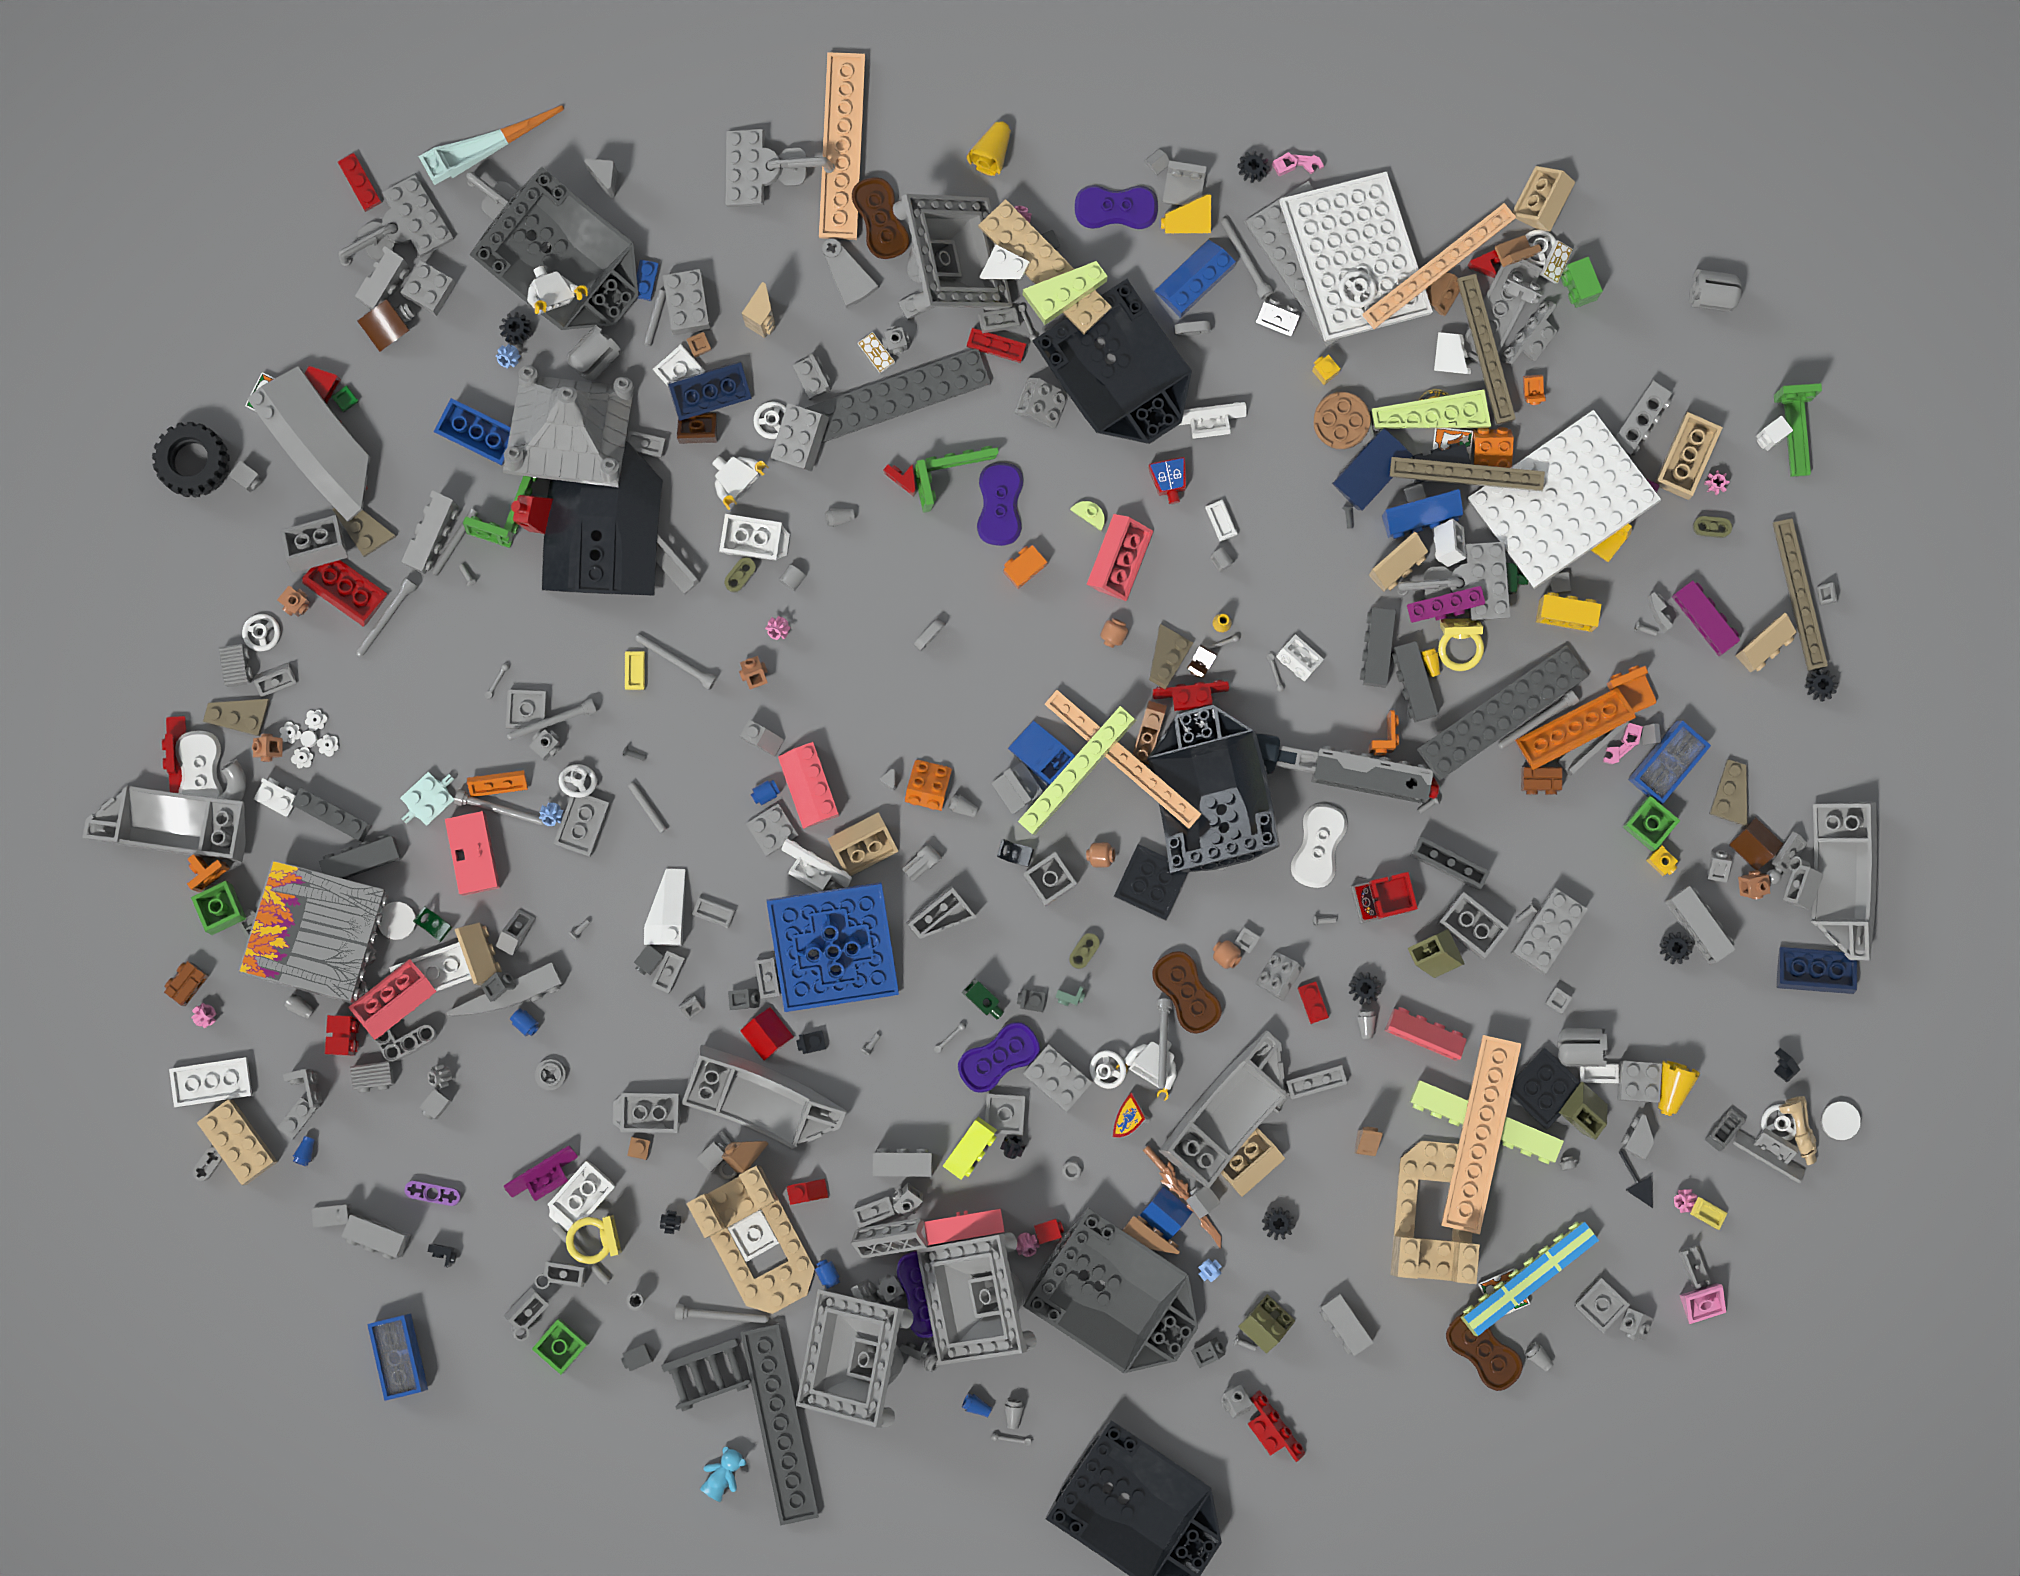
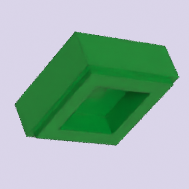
(345, 399)

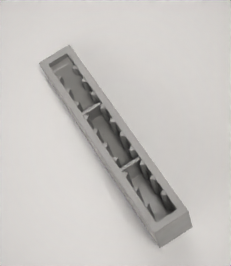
(527, 988)

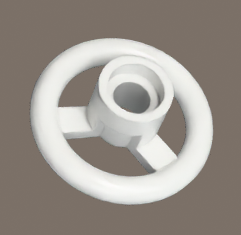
(1541, 241)
(1357, 293)
(772, 413)
(255, 628)
(577, 771)
(1100, 1072)
(1787, 1123)

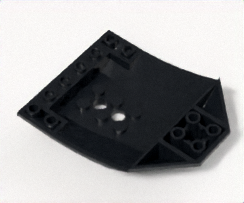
(1140, 392)
(628, 528)
(1214, 764)
(1163, 1527)

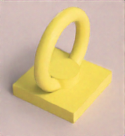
(1461, 629)
(608, 1236)

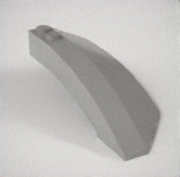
(314, 439)
(171, 823)
(1848, 860)
(759, 1098)
(1228, 1112)

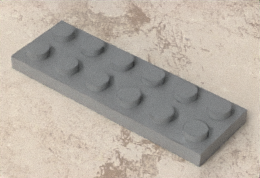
(1502, 306)

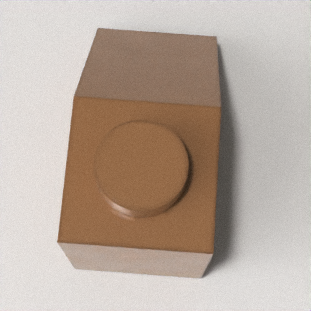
(743, 1154)

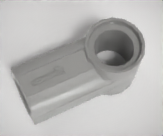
(924, 860)

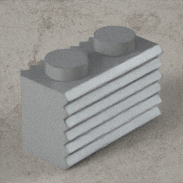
(235, 665)
(372, 1075)

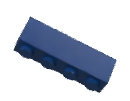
(1195, 277)
(474, 431)
(1422, 514)

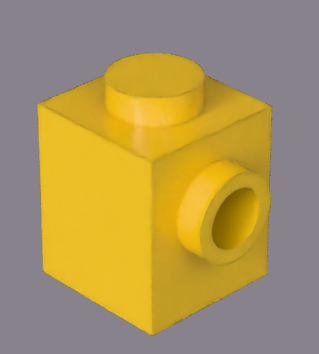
(1325, 369)

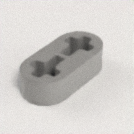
(1192, 328)
(929, 634)
(203, 1162)

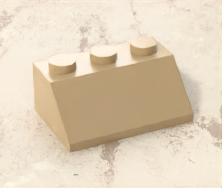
(1543, 198)
(758, 312)
(1399, 563)
(1767, 643)
(863, 844)
(478, 952)
(1252, 1163)

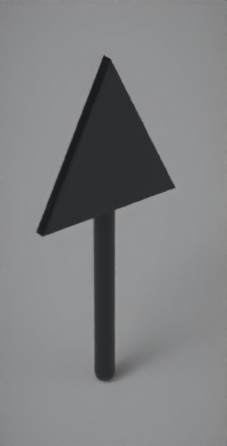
(1641, 1190)

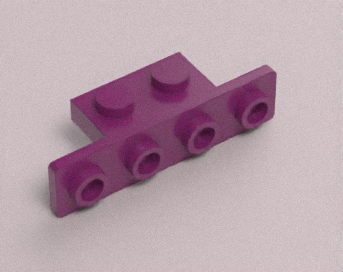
(1446, 604)
(544, 1176)

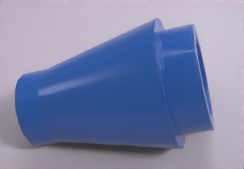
(304, 1152)
(975, 1405)

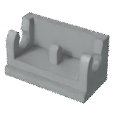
(1695, 1267)

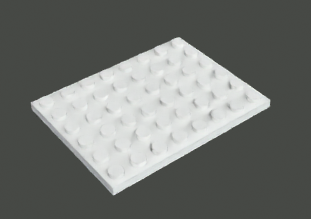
(1347, 231)
(1584, 500)

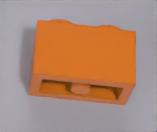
(1024, 566)

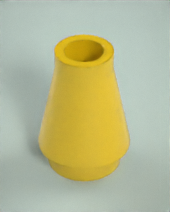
(1218, 626)
(1431, 661)

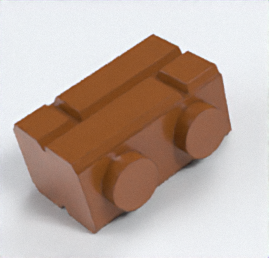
(1541, 779)
(185, 983)

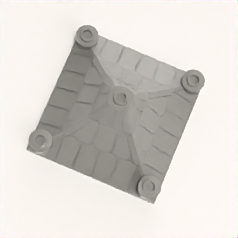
(951, 252)
(568, 429)
(974, 1299)
(852, 1358)

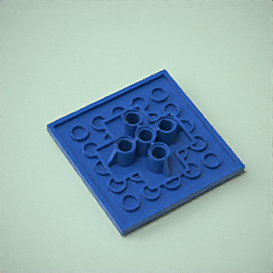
(857, 918)

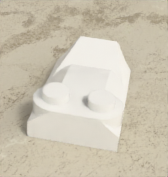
(754, 538)
(580, 1195)

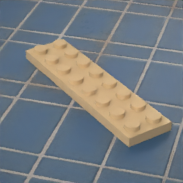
(1014, 233)

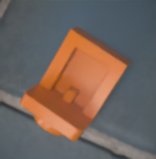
(1533, 389)

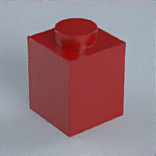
(1048, 1231)

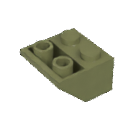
(1436, 954)
(1586, 1111)
(1267, 1324)

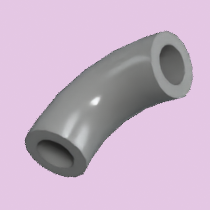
(235, 781)

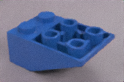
(1041, 752)

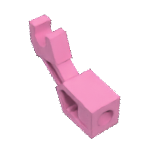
(1300, 160)
(1618, 752)

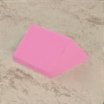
(1704, 1303)

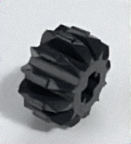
(1246, 168)
(510, 324)
(1824, 678)
(1681, 953)
(1370, 993)
(1282, 1229)

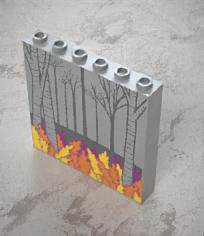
(313, 932)

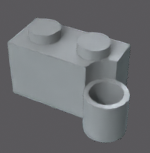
(1802, 884)
(562, 1274)
(525, 1312)

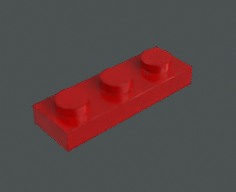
(359, 182)
(996, 345)

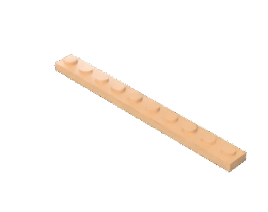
(1439, 266)
(1126, 761)

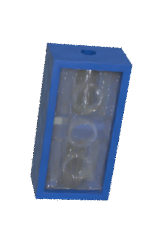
(1669, 762)
(397, 1357)

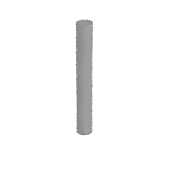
(654, 318)
(646, 806)

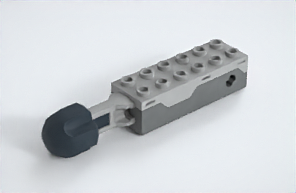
(1353, 771)

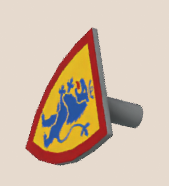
(1129, 1118)

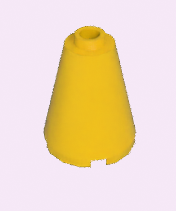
(991, 149)
(1675, 1086)

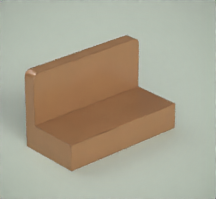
(1516, 250)
(1443, 293)

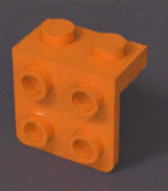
(1493, 447)
(1634, 688)
(1381, 747)
(928, 785)

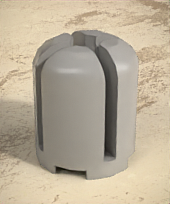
(1715, 290)
(593, 354)
(1582, 1047)

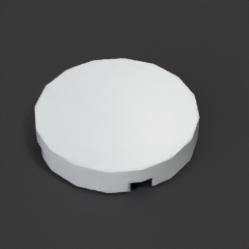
(397, 921)
(1840, 1120)

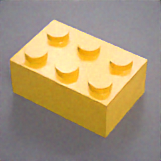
(1568, 612)

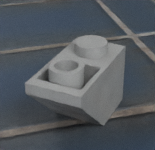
(1640, 1138)

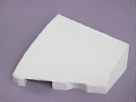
(1451, 354)

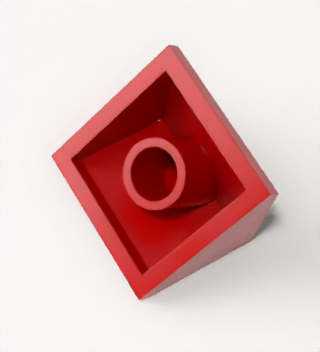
(766, 1033)

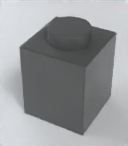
(648, 960)
(636, 1357)

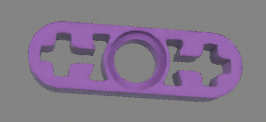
(419, 1185)

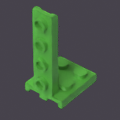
(1794, 406)
(923, 468)
(492, 531)

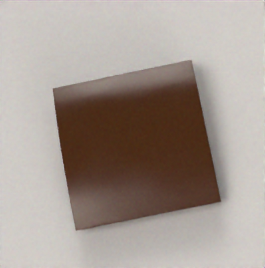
(383, 325)

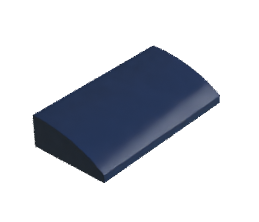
(709, 390)
(1370, 470)
(1816, 970)

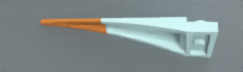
(459, 156)

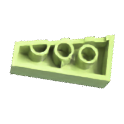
(1063, 291)

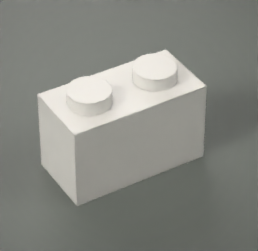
(1774, 433)
(1449, 543)

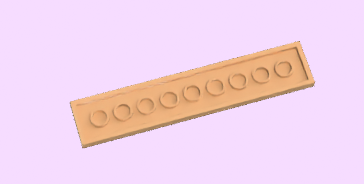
(842, 144)
(1481, 1134)

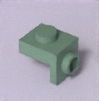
(1065, 998)

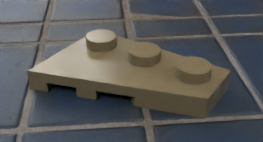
(365, 532)
(1168, 656)
(241, 716)
(1731, 794)

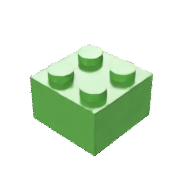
(1581, 282)
(1651, 823)
(218, 908)
(560, 1346)

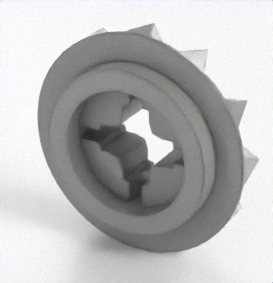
(550, 1084)

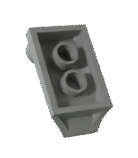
(647, 1112)

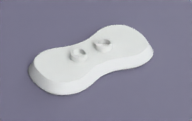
(198, 758)
(1315, 860)

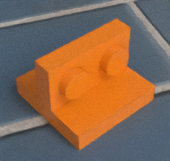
(206, 873)

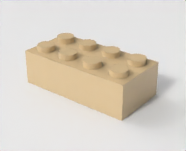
(1688, 455)
(237, 1142)

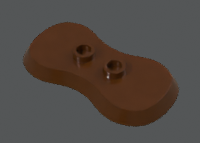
(884, 231)
(1194, 1005)
(1495, 1362)

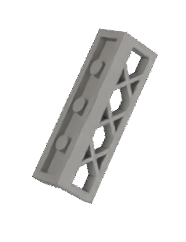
(674, 567)
(1579, 756)
(886, 1235)

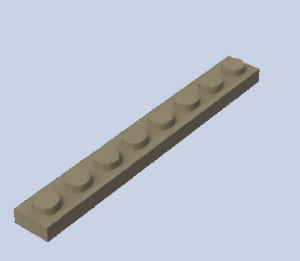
(1486, 349)
(1467, 474)
(1800, 594)

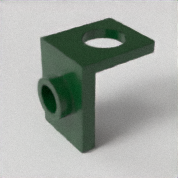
(433, 925)

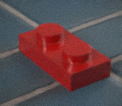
(1313, 1002)

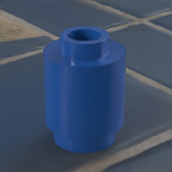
(765, 792)
(524, 1022)
(827, 1273)

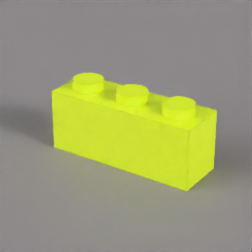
(970, 1148)

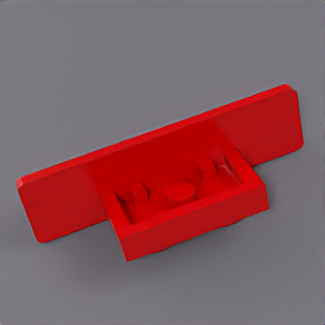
(1191, 696)
(175, 729)
(1272, 1430)

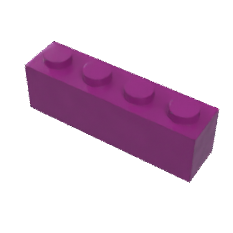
(1706, 618)

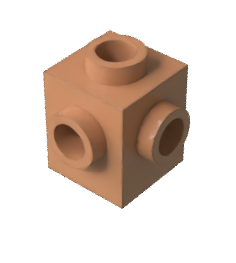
(288, 598)
(753, 672)
(267, 747)
(1754, 885)

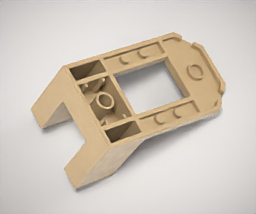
(736, 1201)
(1428, 1257)

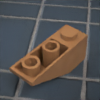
(1149, 731)
(1368, 1141)
(1150, 1238)

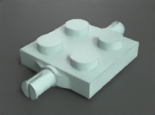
(427, 798)

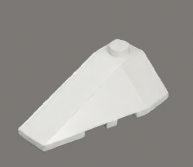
(666, 915)

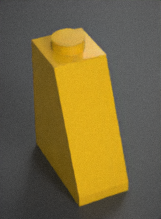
(1189, 217)

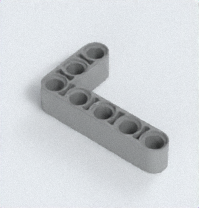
(400, 1044)

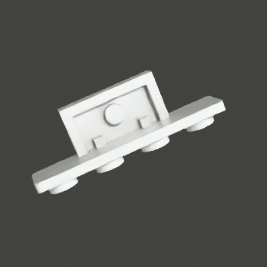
(1213, 419)
(813, 869)

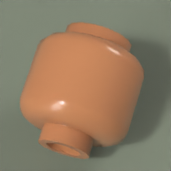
(1114, 632)
(1101, 854)
(1227, 954)

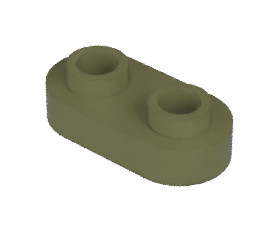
(1711, 526)
(737, 573)
(1084, 951)

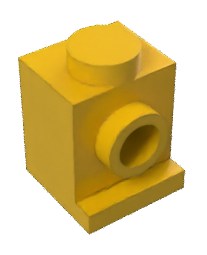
(1655, 861)

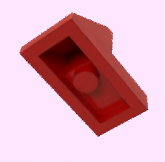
(1484, 264)
(905, 481)
(807, 1191)

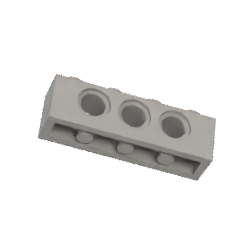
(1653, 393)

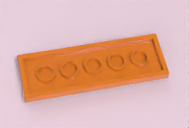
(1575, 728)

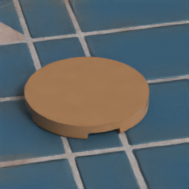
(1342, 420)

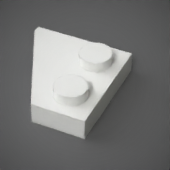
(1004, 265)

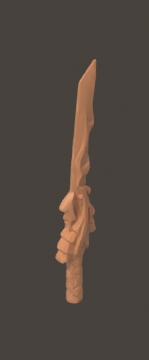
(1181, 1188)

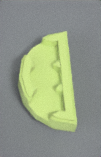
(1089, 512)

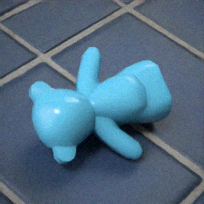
(723, 1474)

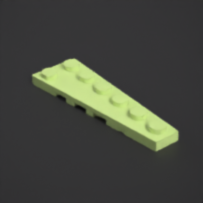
(1450, 411)

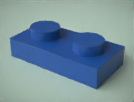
(646, 279)

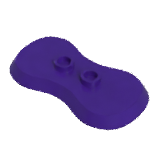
(1131, 207)
(999, 518)
(986, 1065)
(911, 1280)

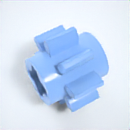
(508, 356)
(551, 814)
(1210, 1270)

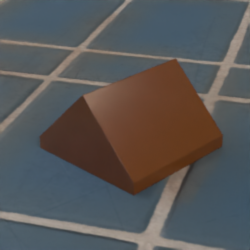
(698, 429)
(1756, 844)

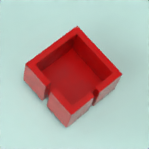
(1393, 896)
(344, 1035)

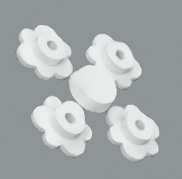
(309, 739)

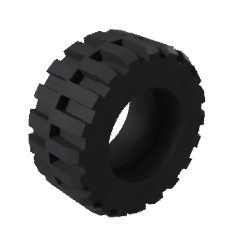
(177, 439)

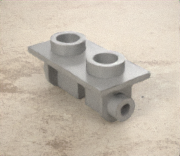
(1529, 290)

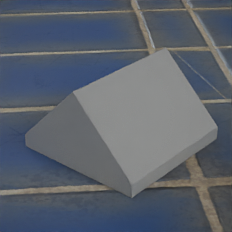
(604, 173)

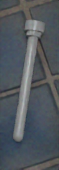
(1263, 289)
(406, 588)
(707, 680)
(1567, 700)
(586, 708)
(463, 799)
(1164, 1007)
(683, 1312)

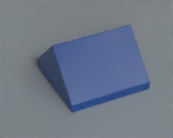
(1166, 1213)

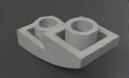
(1657, 604)

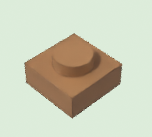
(698, 344)
(639, 1148)

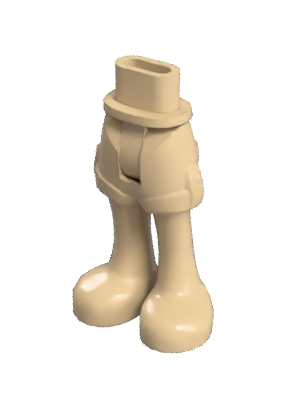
(1804, 1135)

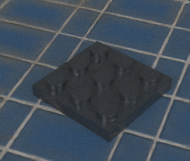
(1149, 883)
(1544, 1088)

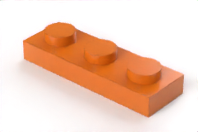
(497, 783)

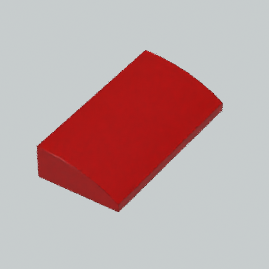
(345, 590)

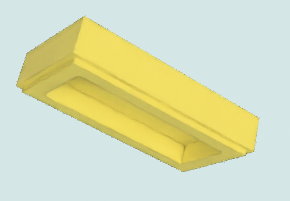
(634, 670)
(1708, 1213)

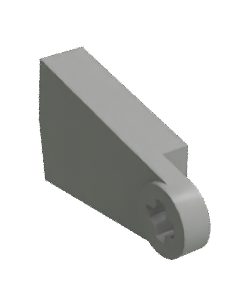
(848, 275)

